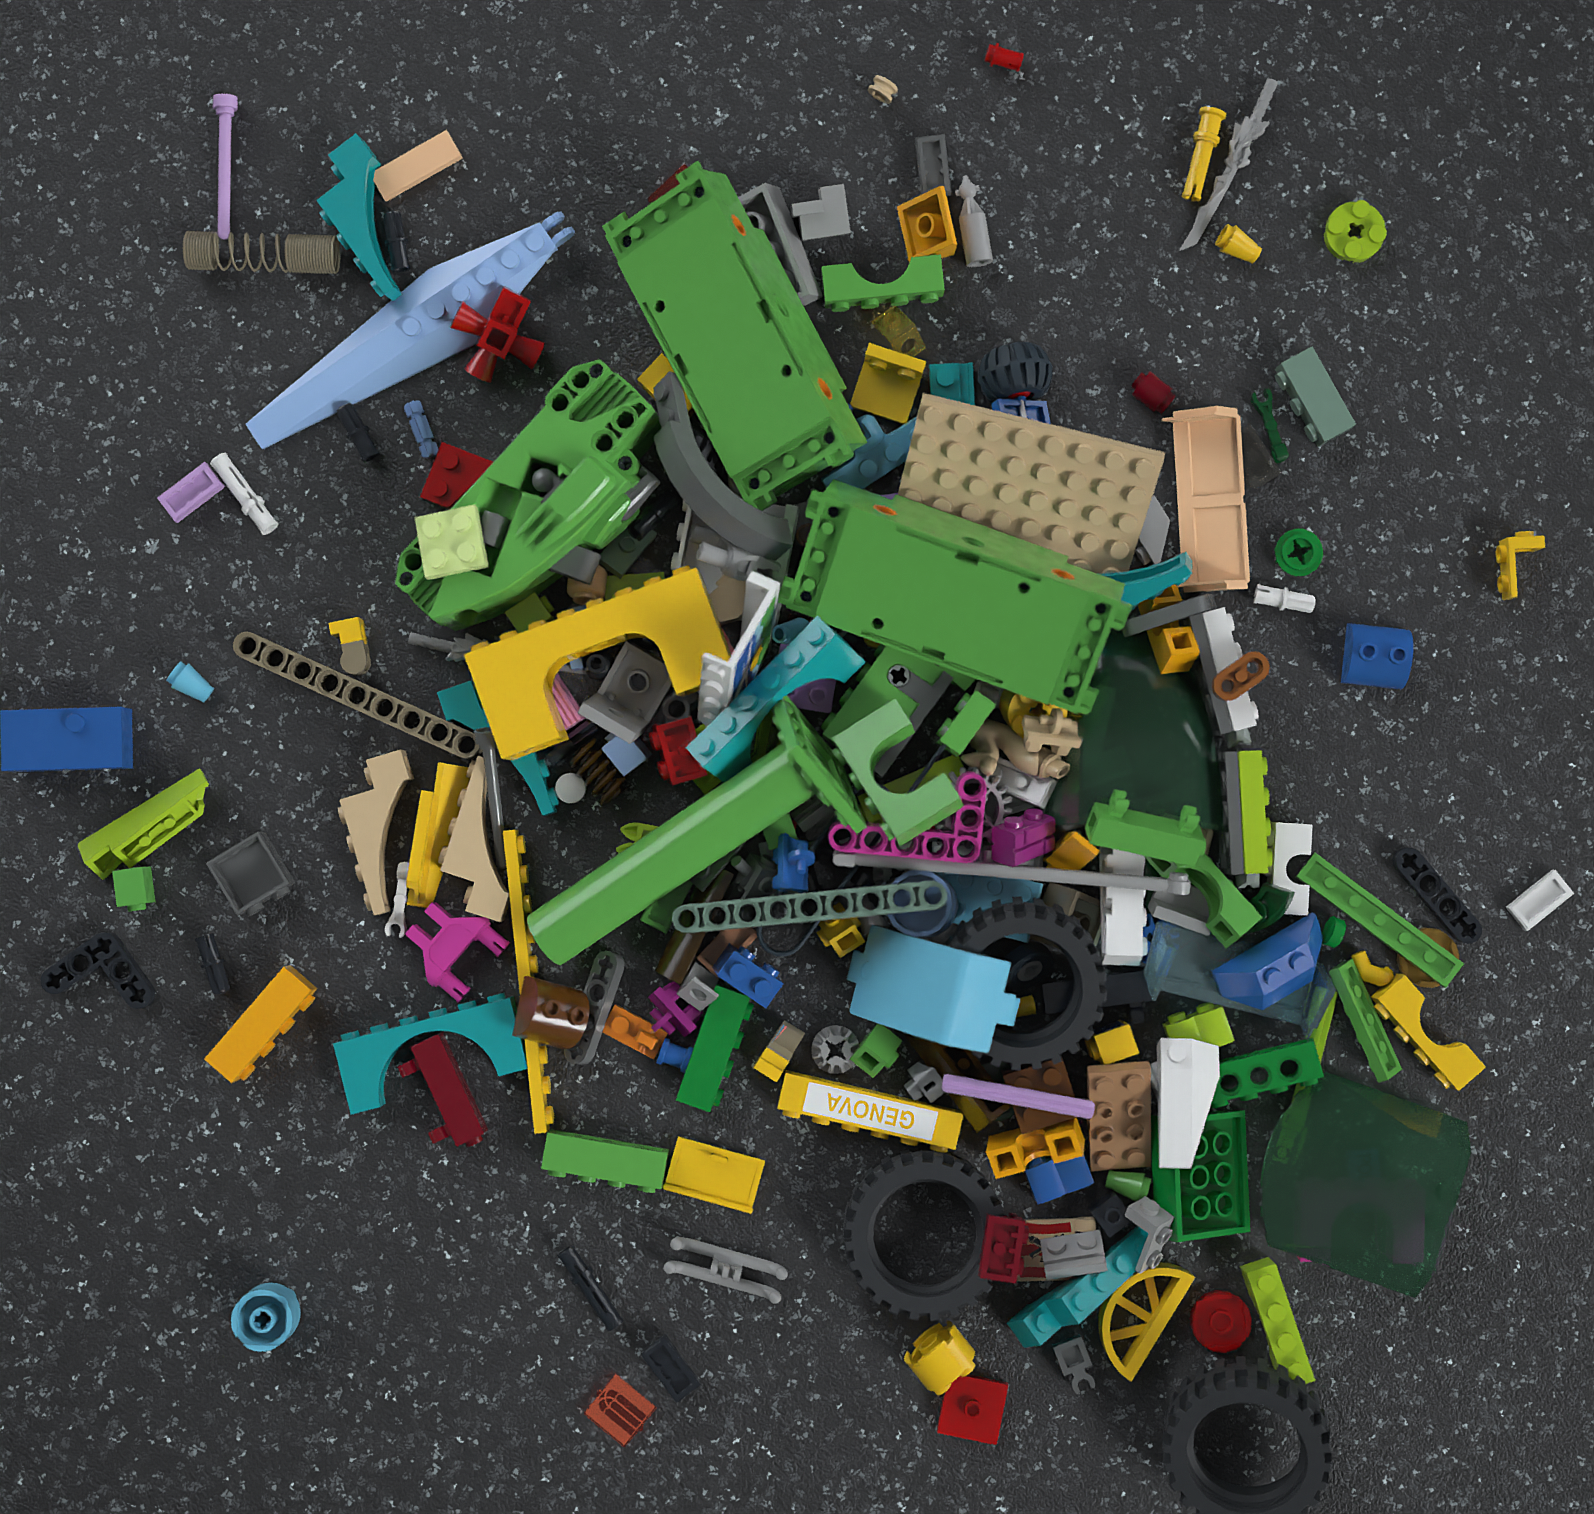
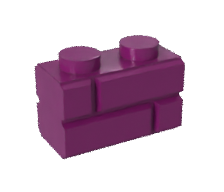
(1023, 838)

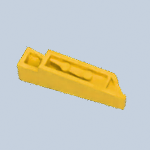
(431, 833)

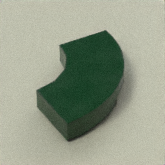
(1270, 904)

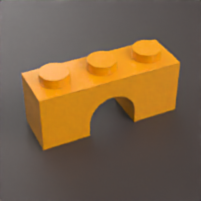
(1172, 645)
(1012, 1151)

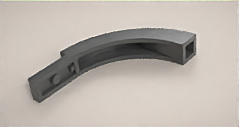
(702, 489)

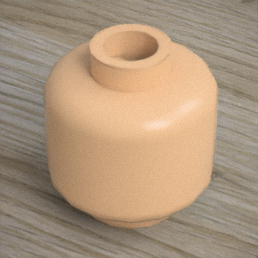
(584, 593)

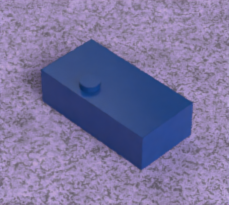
(66, 739)

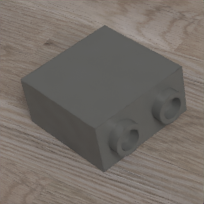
(251, 874)

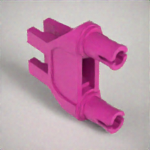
(449, 945)

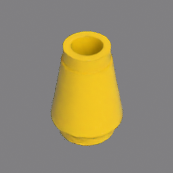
(1237, 244)

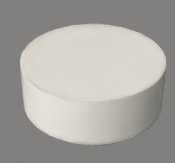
(570, 788)

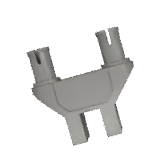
(728, 557)

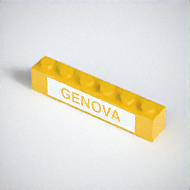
(870, 1110)

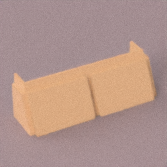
(1211, 497)

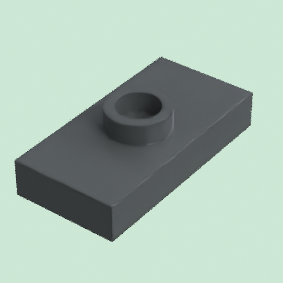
(932, 163)

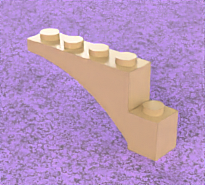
(369, 820)
(470, 851)

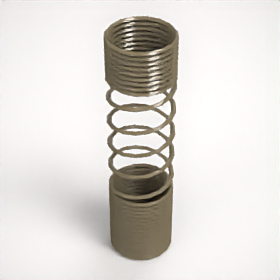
(302, 252)

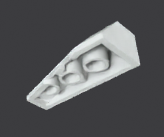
(1185, 1091)

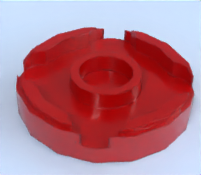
(1220, 1321)

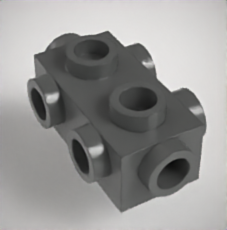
(752, 881)

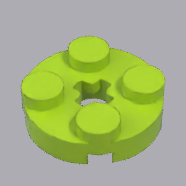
(1351, 248)

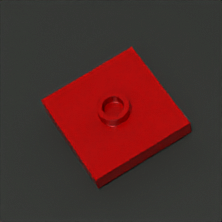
(973, 1409)

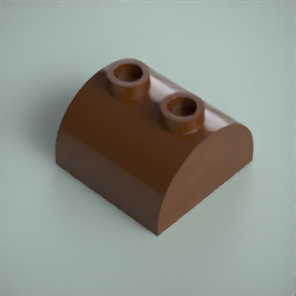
(551, 1013)

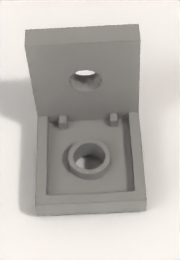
(619, 704)

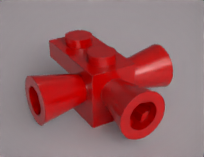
(497, 334)

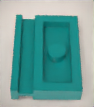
(952, 381)

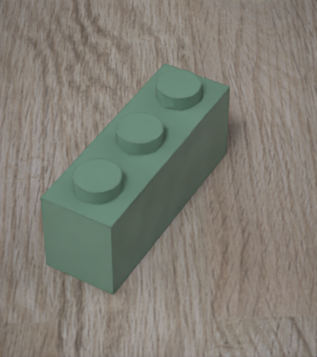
(1314, 397)

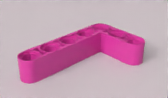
(917, 849)

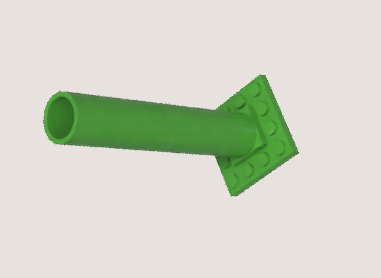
(698, 837)

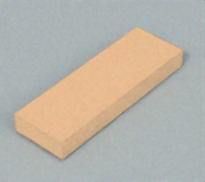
(416, 165)

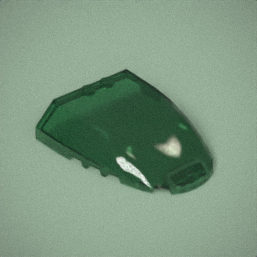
(1143, 739)

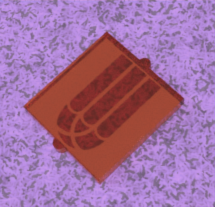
(620, 1410)

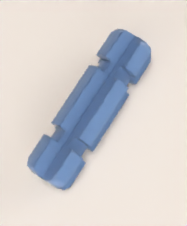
(421, 429)

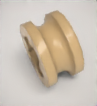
(882, 89)

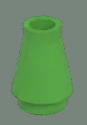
(1128, 1184)

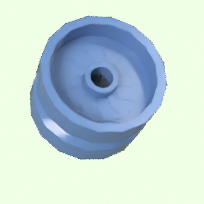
(924, 923)

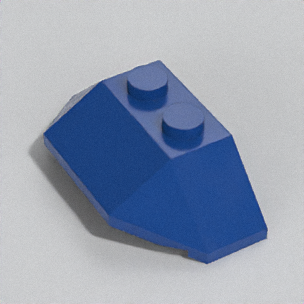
(1272, 966)

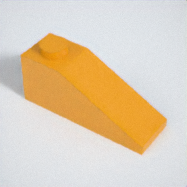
(1070, 852)

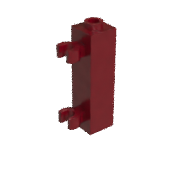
(449, 1091)

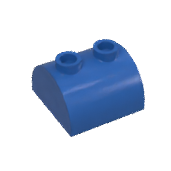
(1377, 656)

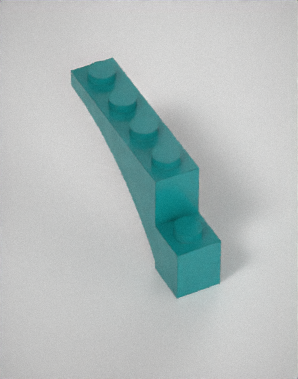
(351, 210)
(1152, 580)
(464, 705)
(1078, 1295)

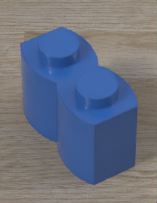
(1053, 1180)

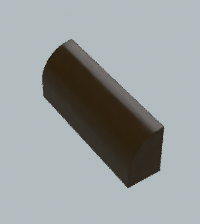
(684, 946)

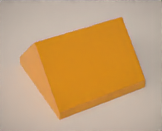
(928, 225)

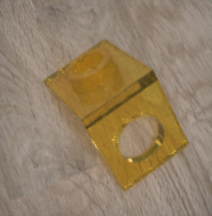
(897, 329)

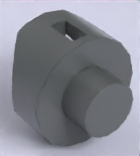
(924, 1082)

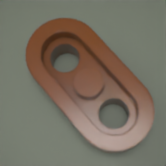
(1240, 677)

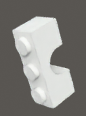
(1285, 842)

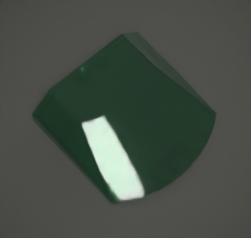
(1363, 1182)

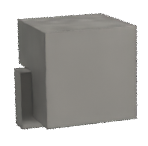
(824, 216)

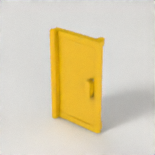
(713, 1176)

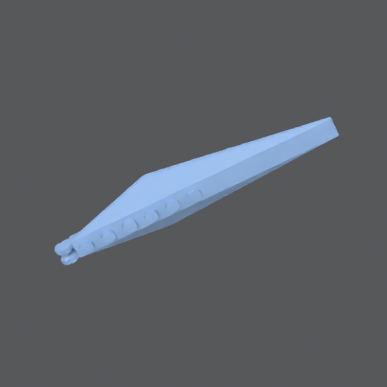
(410, 331)

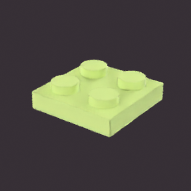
(451, 542)

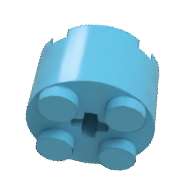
(253, 1328)

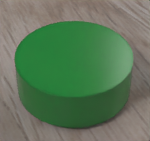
(1333, 931)

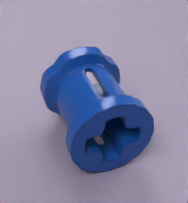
(674, 1055)

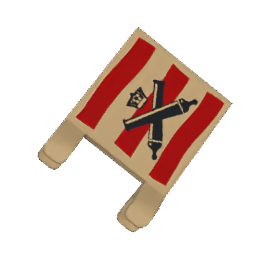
(1048, 1228)

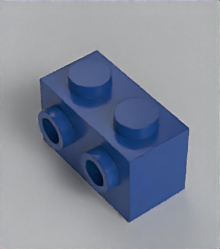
(747, 975)

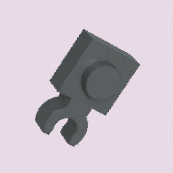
(1073, 1359)

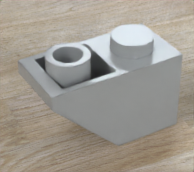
(1153, 534)

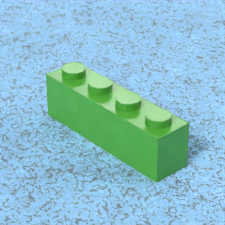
(604, 1159)

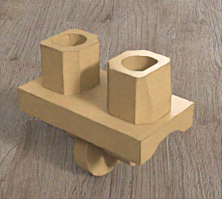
(1051, 730)

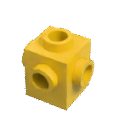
(834, 930)

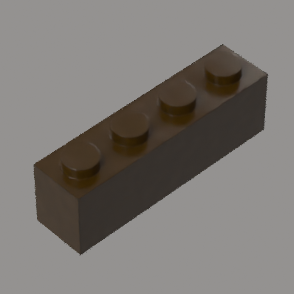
(964, 1064)

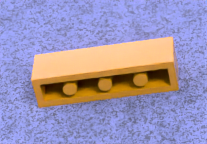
(261, 1023)

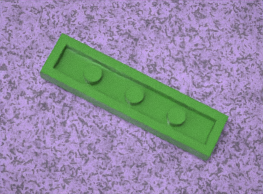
(1365, 1020)

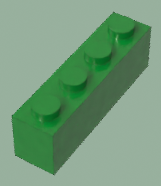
(713, 1048)

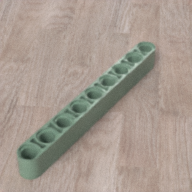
(794, 904)

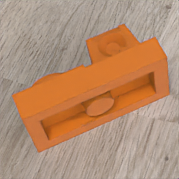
(634, 1031)

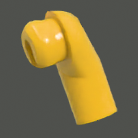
(1371, 973)

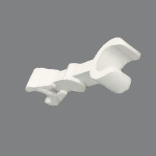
(399, 901)

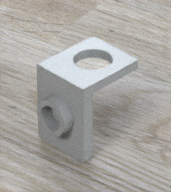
(698, 987)

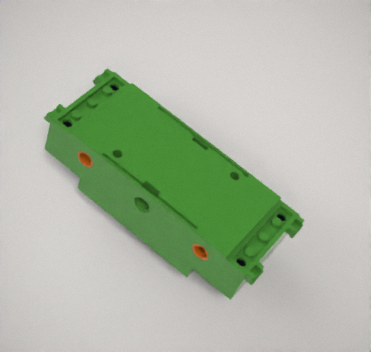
(736, 336)
(955, 594)

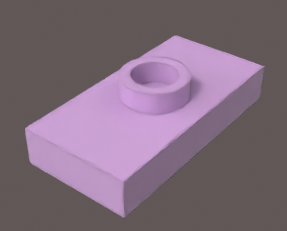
(191, 492)

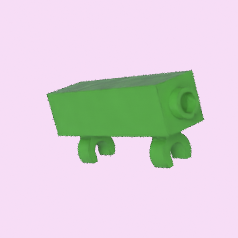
(1146, 833)

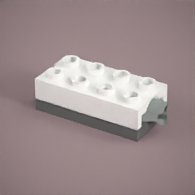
(1217, 652)

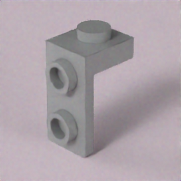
(1157, 1223)

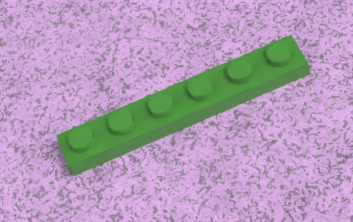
(1379, 920)

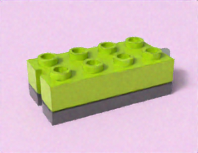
(1245, 827)

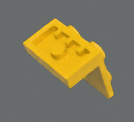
(887, 383)

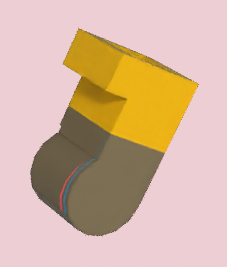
(354, 645)
(779, 1051)

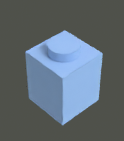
(625, 755)

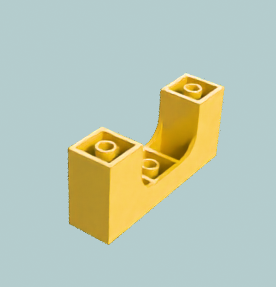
(520, 669)

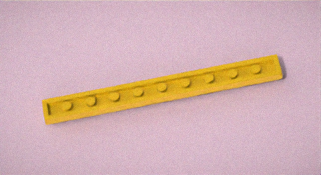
(526, 966)

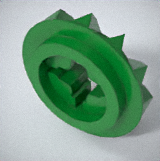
(1303, 539)

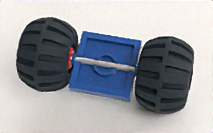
(1015, 378)

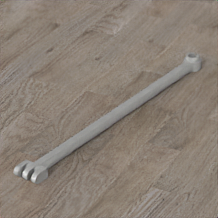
(1175, 884)

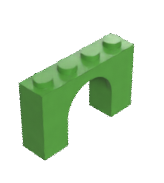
(903, 814)

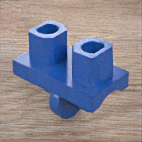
(793, 862)

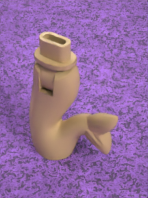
(996, 736)

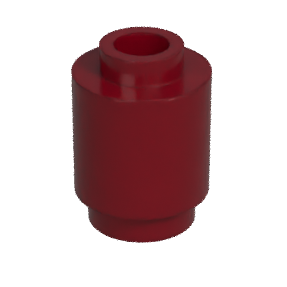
(1152, 392)

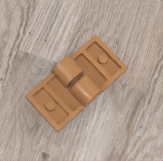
(1122, 1116)

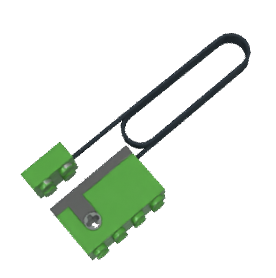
(916, 696)

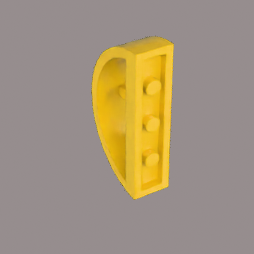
(1155, 1322)

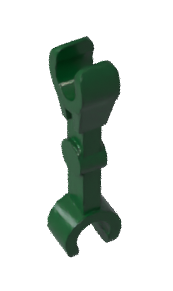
(1278, 449)

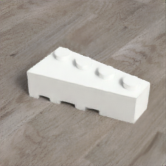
(1122, 911)

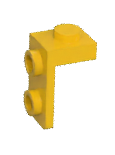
(1505, 555)

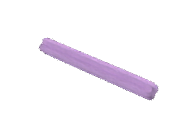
(1018, 1096)

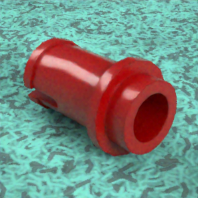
(1003, 57)

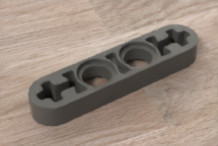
(598, 1009)

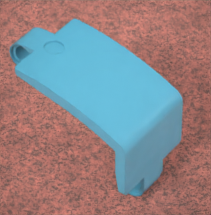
(931, 990)

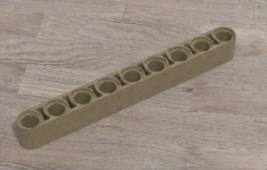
(344, 691)

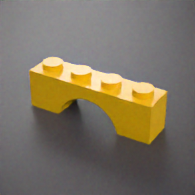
(1402, 1003)

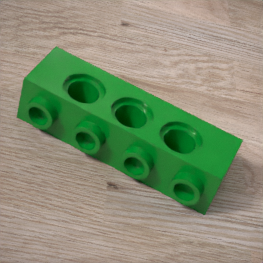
(1301, 1051)

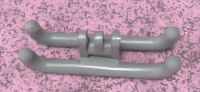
(726, 1268)

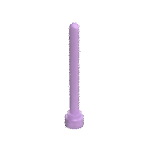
(225, 107)

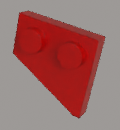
(452, 475)

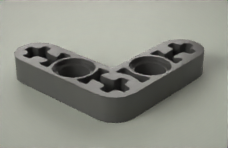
(1169, 614)

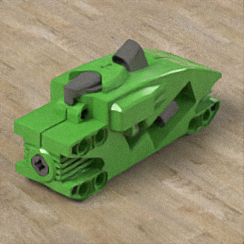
(586, 461)

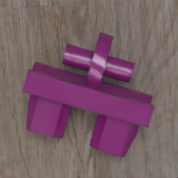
(664, 1000)

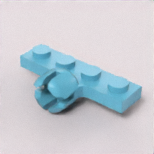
(876, 457)

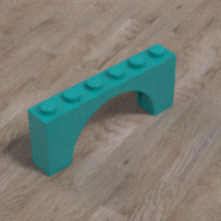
(811, 656)
(366, 1057)

